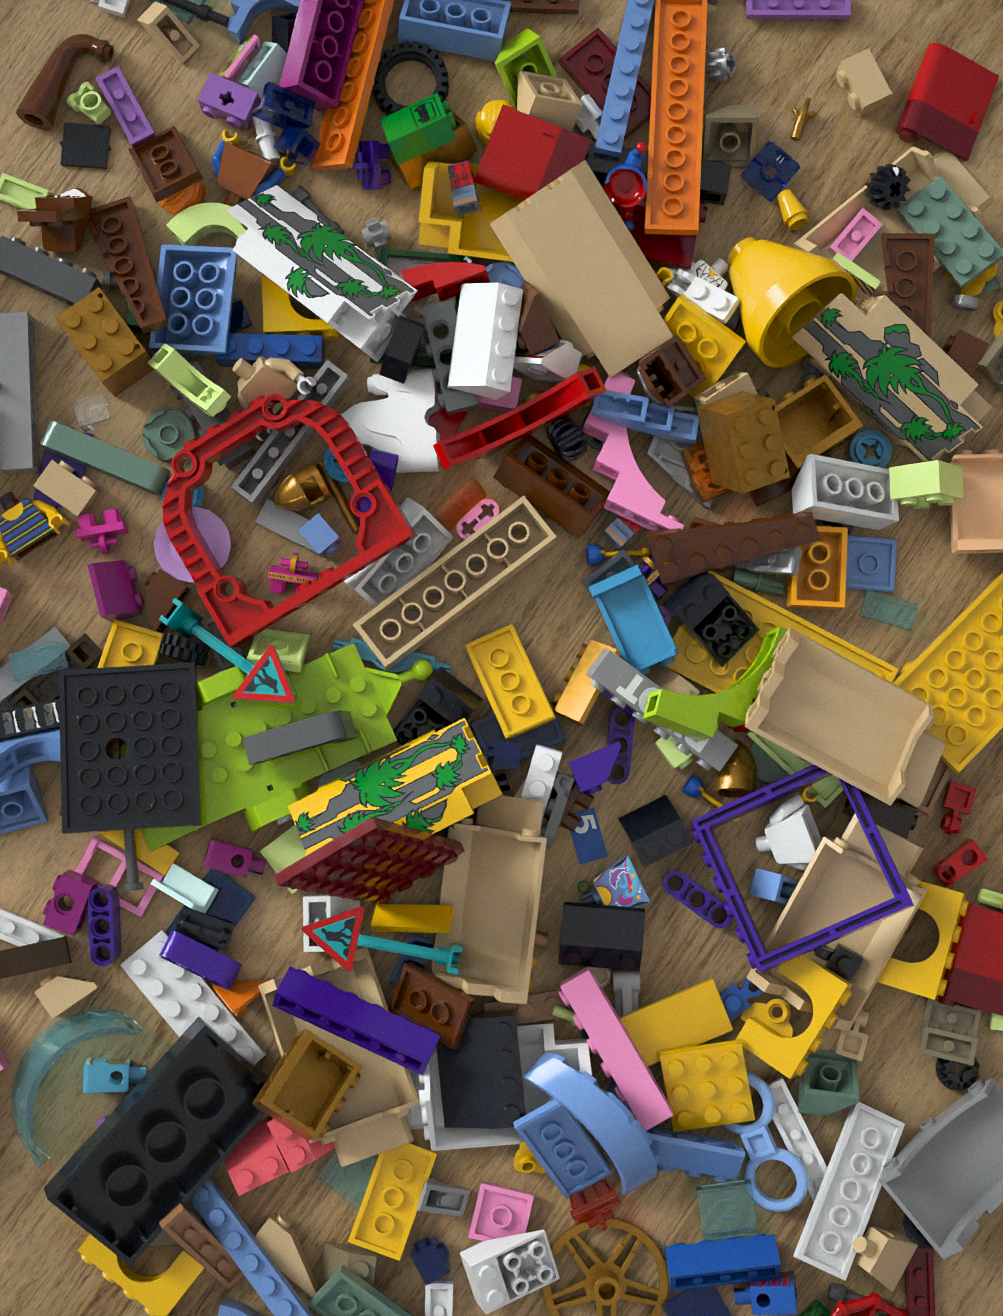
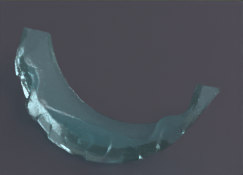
(44, 1053)

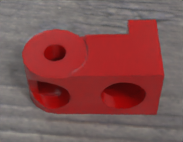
(959, 862)

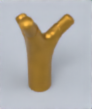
(801, 120)

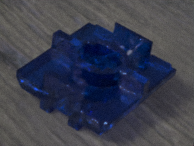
(778, 159)

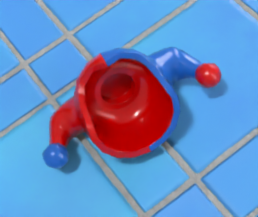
(627, 184)

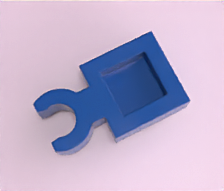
(735, 999)

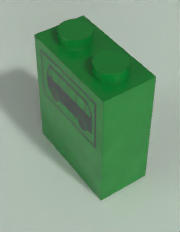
(419, 128)

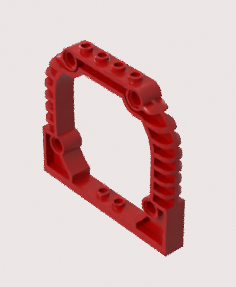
(380, 530)

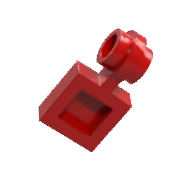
(958, 799)

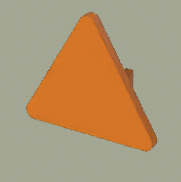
(239, 995)

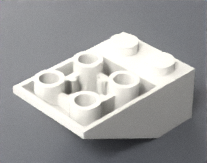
(508, 1268)

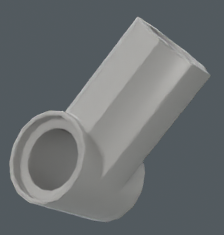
(626, 989)

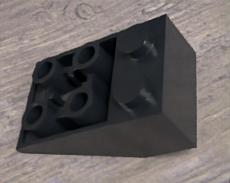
(711, 616)
(436, 707)

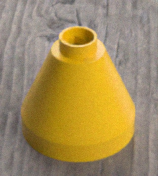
(781, 293)

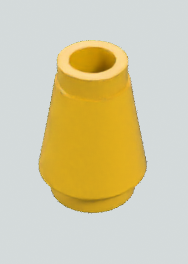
(792, 211)

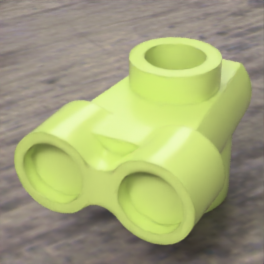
(89, 102)

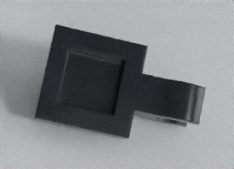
(840, 960)

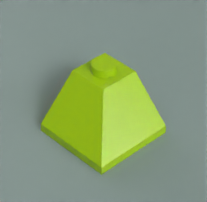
(526, 54)

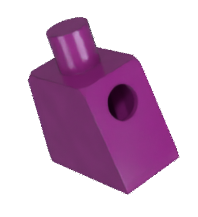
(221, 852)

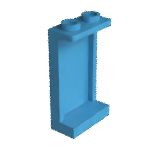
(635, 620)

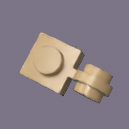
(852, 1042)

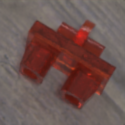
(584, 1210)

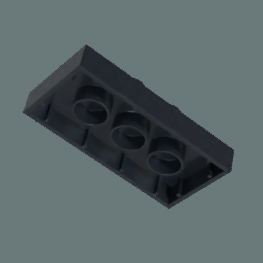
(160, 1142)

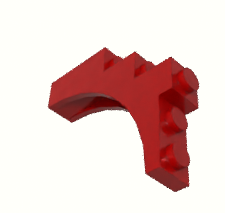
(522, 420)

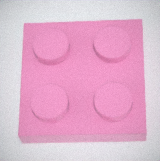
(500, 1212)

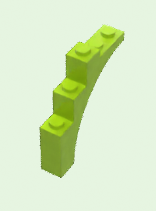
(699, 714)

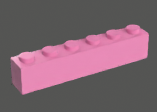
(616, 1048)

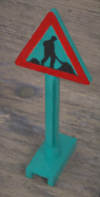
(264, 680)
(342, 935)

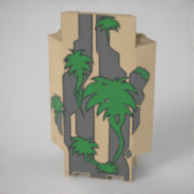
(894, 374)

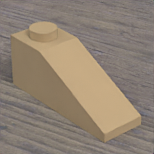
(286, 1251)

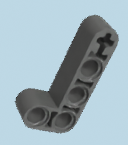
(300, 736)

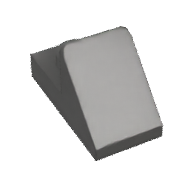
(443, 1198)

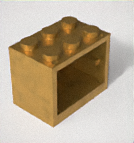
(105, 342)
(815, 422)
(743, 442)
(308, 1085)

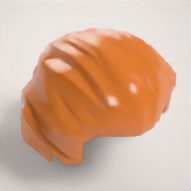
(184, 198)

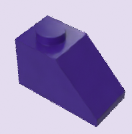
(594, 768)

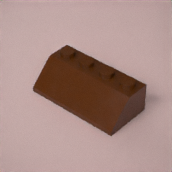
(552, 485)

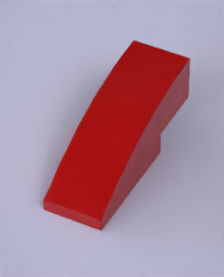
(443, 278)

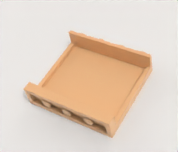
(979, 516)

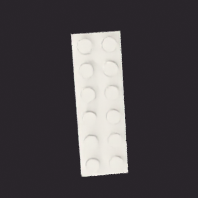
(185, 996)
(848, 1190)

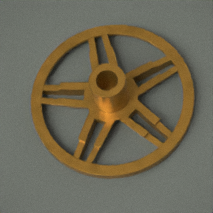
(606, 1281)

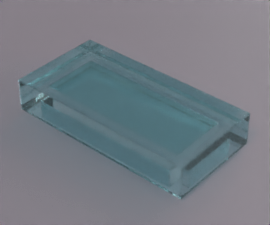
(888, 610)
(38, 660)

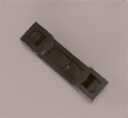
(79, 655)
(34, 957)

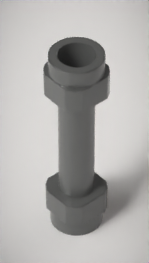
(304, 198)
(838, 1292)

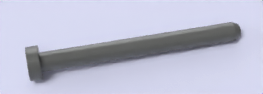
(131, 862)

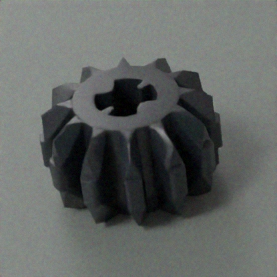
(887, 187)
(566, 439)

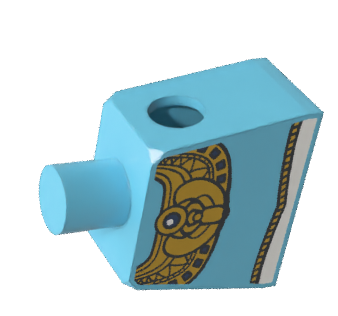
(98, 1076)

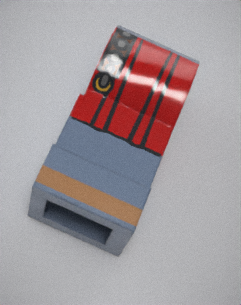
(464, 188)
(620, 532)

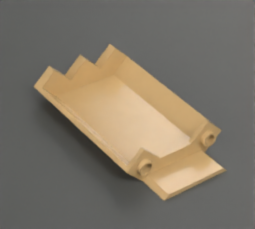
(922, 170)
(587, 269)
(846, 721)
(835, 886)
(494, 898)
(378, 1103)

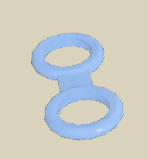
(762, 1147)

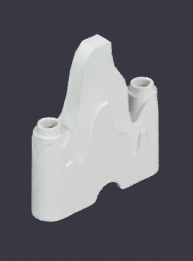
(401, 420)

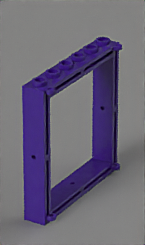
(736, 905)

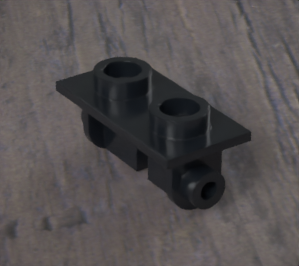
(204, 928)

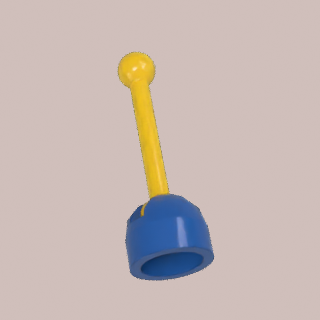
(596, 554)
(695, 787)

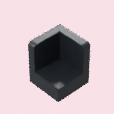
(282, 29)

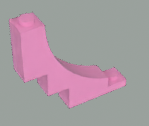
(631, 493)

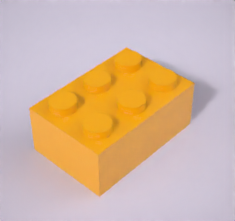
(820, 573)

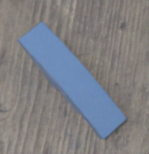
(645, 417)

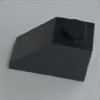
(402, 349)

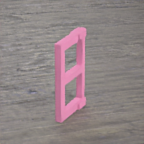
(87, 857)

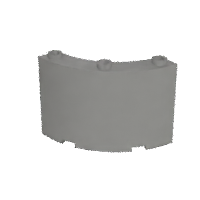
(952, 1169)

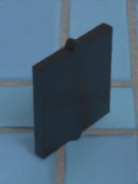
(85, 145)

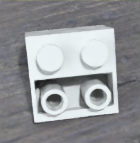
(322, 907)

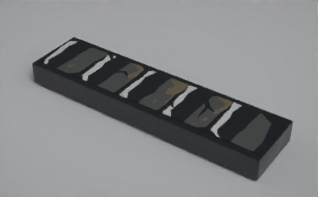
(29, 718)

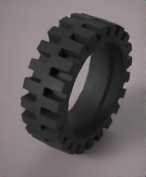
(408, 53)

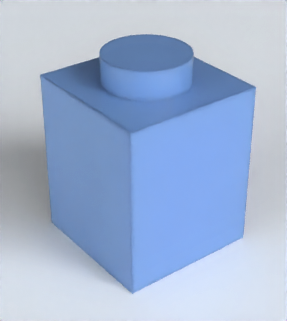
(320, 536)

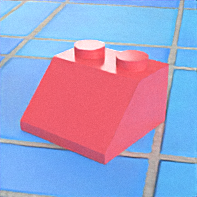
(294, 1148)
(255, 1159)

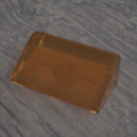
(460, 504)

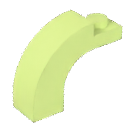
(204, 219)
(189, 381)

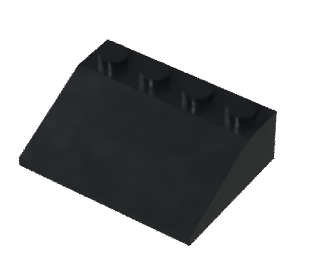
(483, 1075)

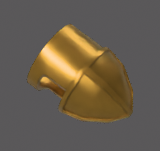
(302, 489)
(737, 773)

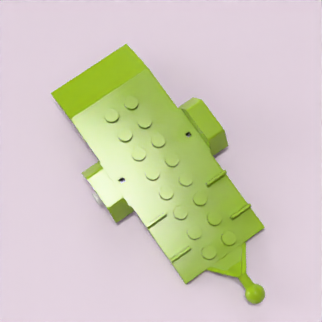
(267, 788)

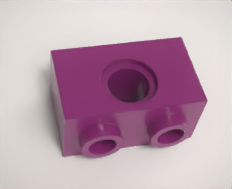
(58, 913)

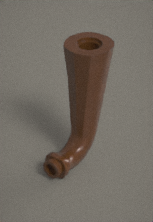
(45, 93)

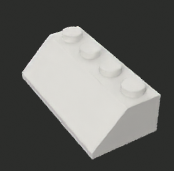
(485, 339)
(844, 493)
(406, 562)

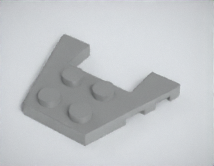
(668, 457)

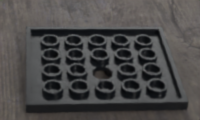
(159, 774)

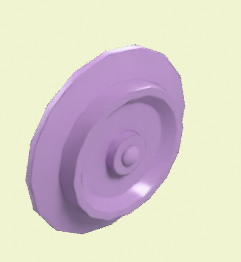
(213, 532)

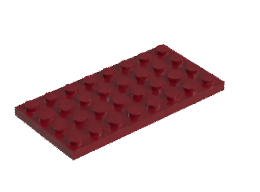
(370, 862)

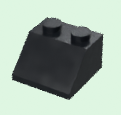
(655, 831)

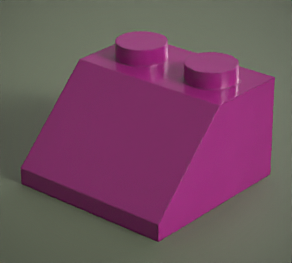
(116, 589)

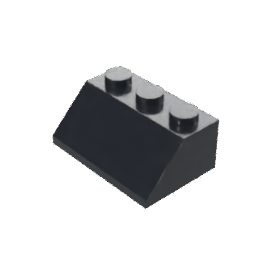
(601, 936)

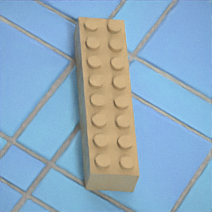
(455, 583)

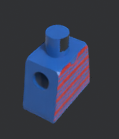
(779, 1297)

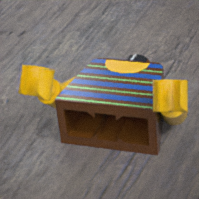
(26, 526)

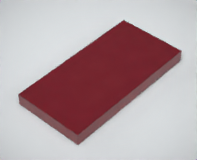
(591, 68)

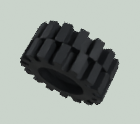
(184, 649)

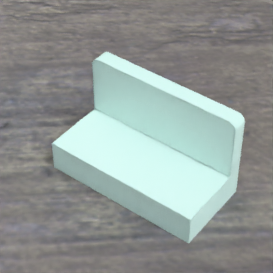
(263, 68)
(187, 888)

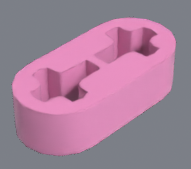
(474, 514)

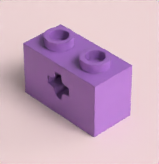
(220, 91)

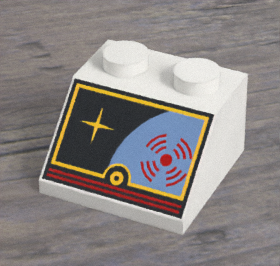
(550, 364)

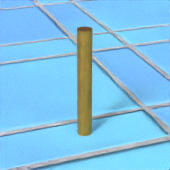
(340, 499)

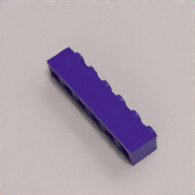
(356, 1020)

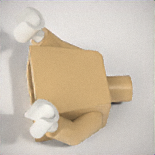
(268, 378)

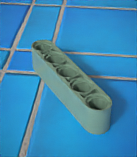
(105, 458)

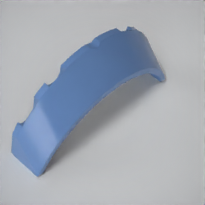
(603, 1117)

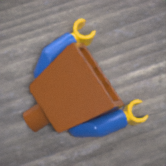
(245, 171)

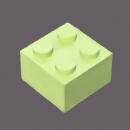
(926, 484)

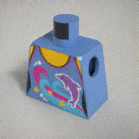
(617, 886)

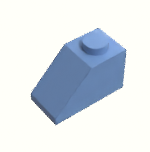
(772, 886)

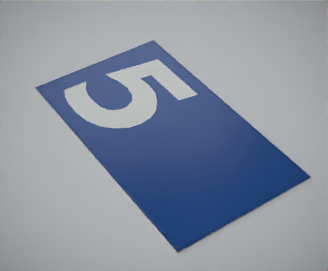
(588, 837)

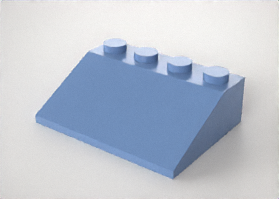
(196, 297)

